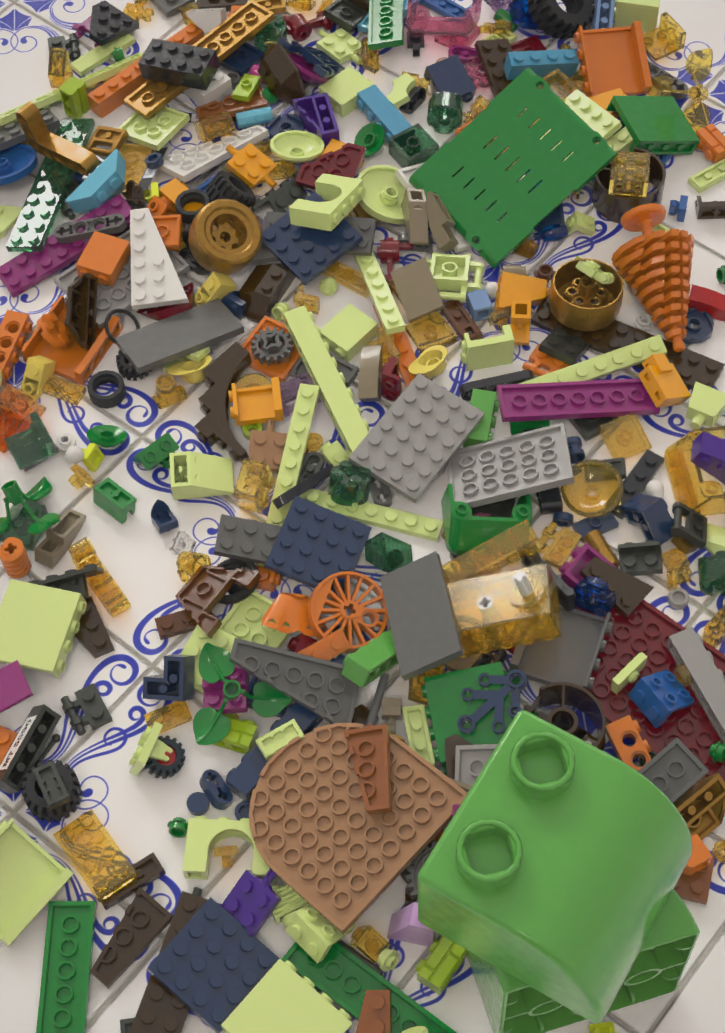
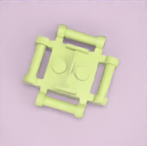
(452, 274)

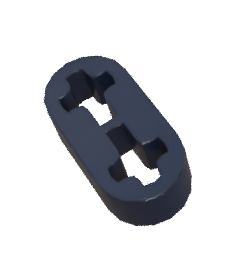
(215, 789)

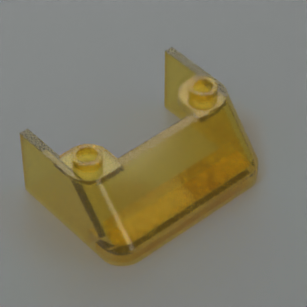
(686, 477)

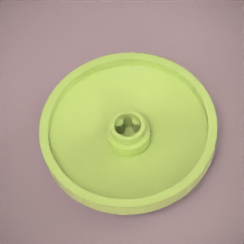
(383, 194)

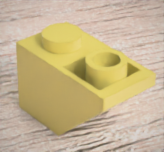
(214, 287)
(36, 375)

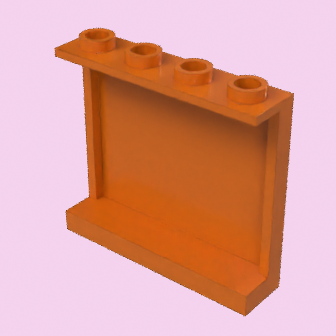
(613, 60)
(73, 361)

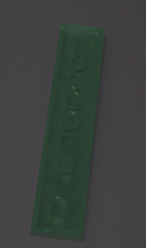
(47, 192)

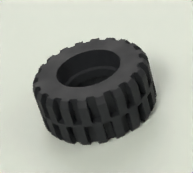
(556, 21)

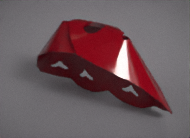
(167, 311)

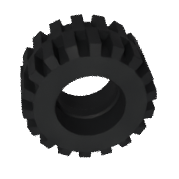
(229, 186)
(38, 806)

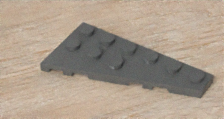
(303, 678)

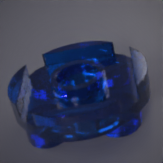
(598, 604)

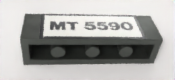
(27, 747)

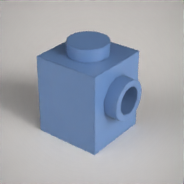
(479, 305)

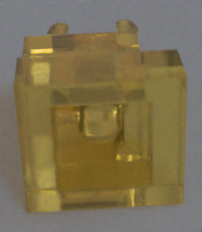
(478, 106)

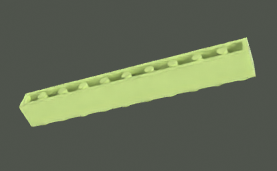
(324, 373)

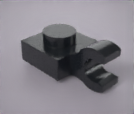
(415, 42)

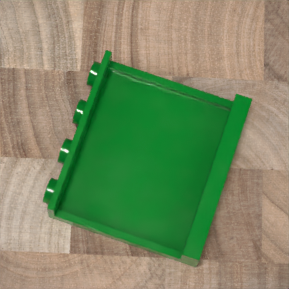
(655, 124)
(448, 706)

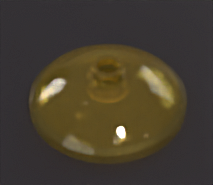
(595, 477)

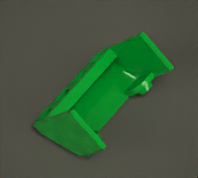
(467, 531)

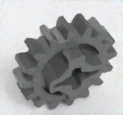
(272, 346)

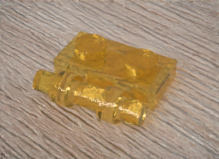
(561, 547)

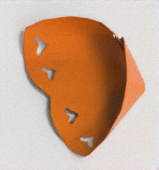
(293, 610)

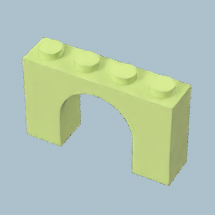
(343, 196)
(205, 834)

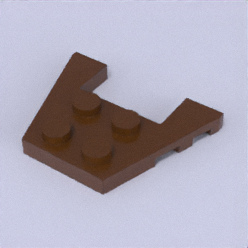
(207, 588)

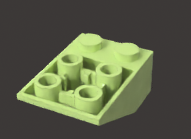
(200, 475)

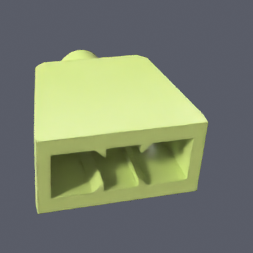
(705, 406)

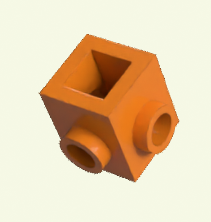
(160, 206)

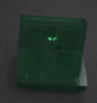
(31, 444)

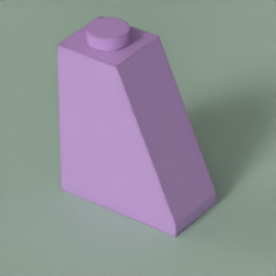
(407, 928)

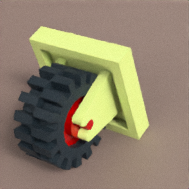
(157, 753)

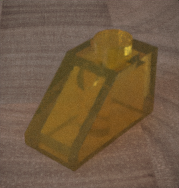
(59, 67)

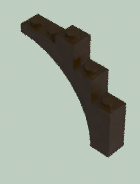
(215, 401)

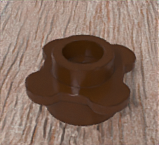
(545, 272)

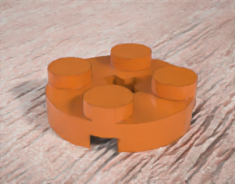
(53, 330)

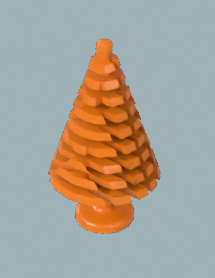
(657, 269)

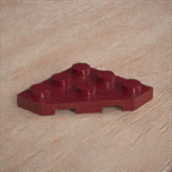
(341, 162)

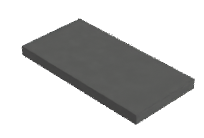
(179, 335)
(421, 616)

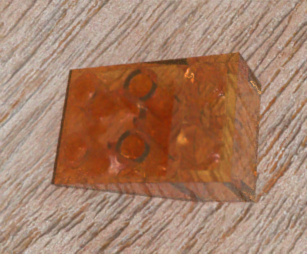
(15, 412)

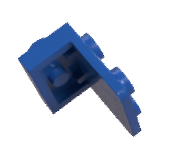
(660, 696)

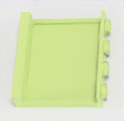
(39, 626)
(26, 880)
(286, 1005)

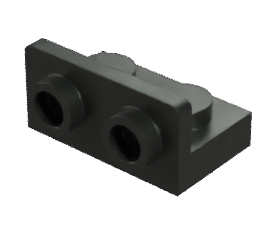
(641, 558)

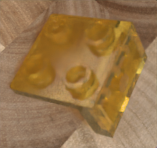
(665, 39)

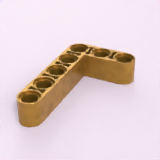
(51, 145)

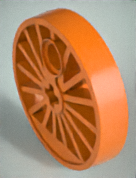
(342, 602)

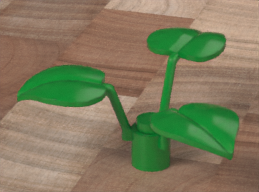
(16, 496)
(209, 724)

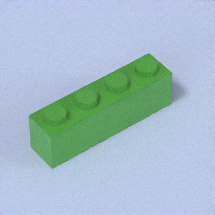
(371, 660)

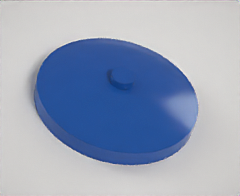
(17, 163)

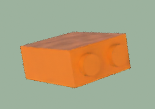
(104, 258)

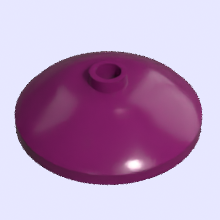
(306, 70)

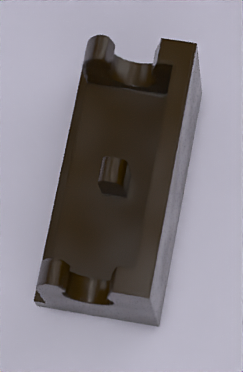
(709, 210)

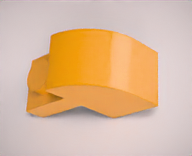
(521, 321)

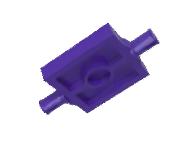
(252, 900)

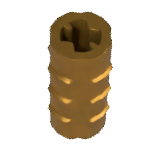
(598, 542)

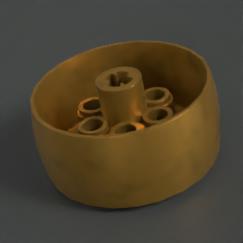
(207, 244)
(584, 315)

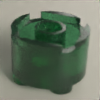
(270, 33)
(445, 112)
(349, 484)
(712, 573)

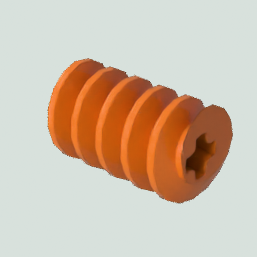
(14, 558)

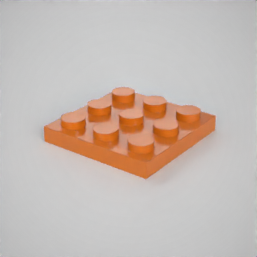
(282, 369)

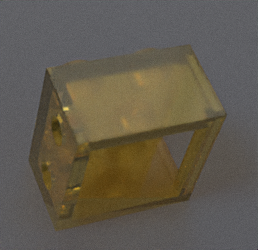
(629, 171)
(260, 479)

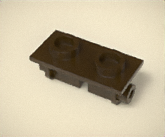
(134, 193)

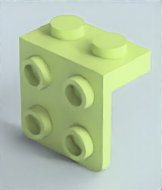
(314, 932)

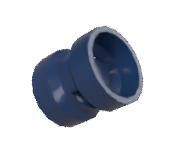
(576, 453)

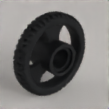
(237, 592)

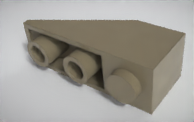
(415, 215)

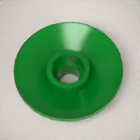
(371, 137)
(106, 435)

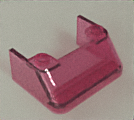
(421, 23)

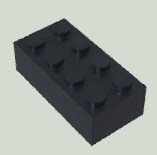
(179, 64)

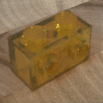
(214, 126)

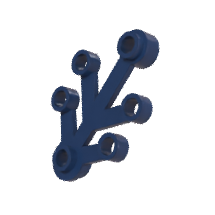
(494, 699)

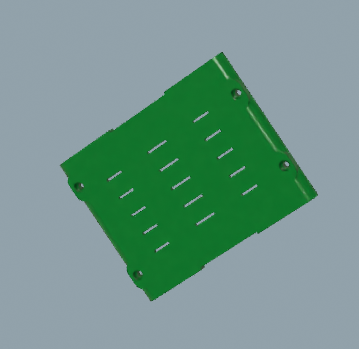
(523, 209)

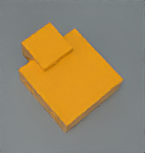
(663, 381)

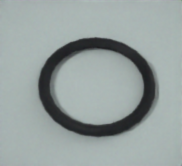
(118, 311)

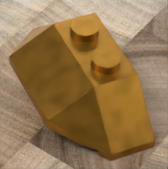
(703, 805)

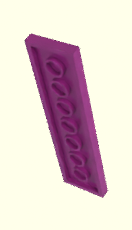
(33, 267)
(574, 400)

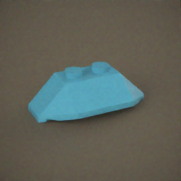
(101, 185)

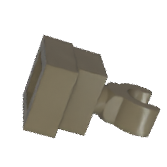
(391, 712)

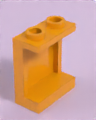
(256, 403)

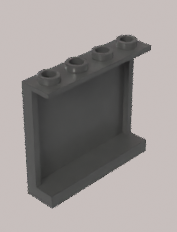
(567, 657)

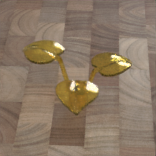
(699, 65)

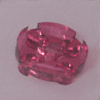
(472, 67)

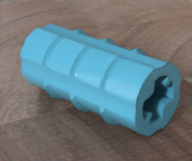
(254, 117)

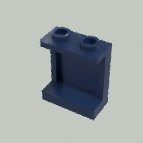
(451, 77)

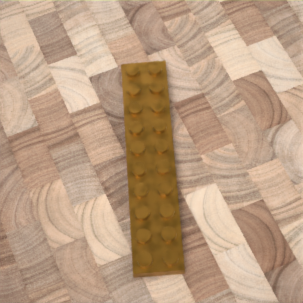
(224, 39)

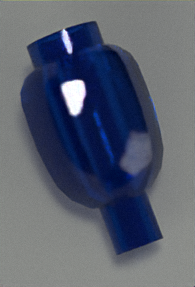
(552, 233)

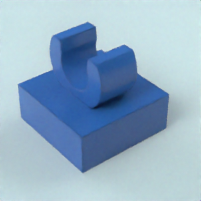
(679, 208)

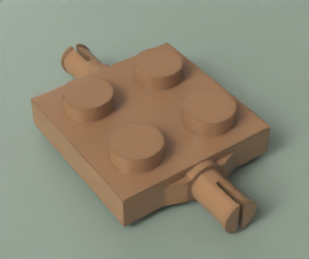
(267, 446)

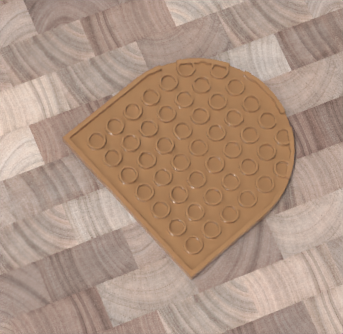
(318, 831)

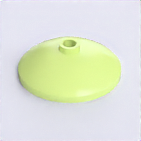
(297, 146)

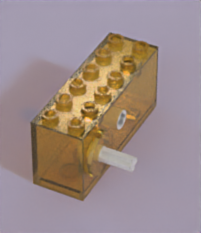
(506, 609)

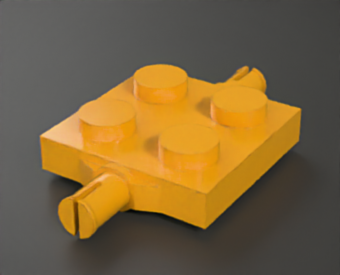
(251, 165)

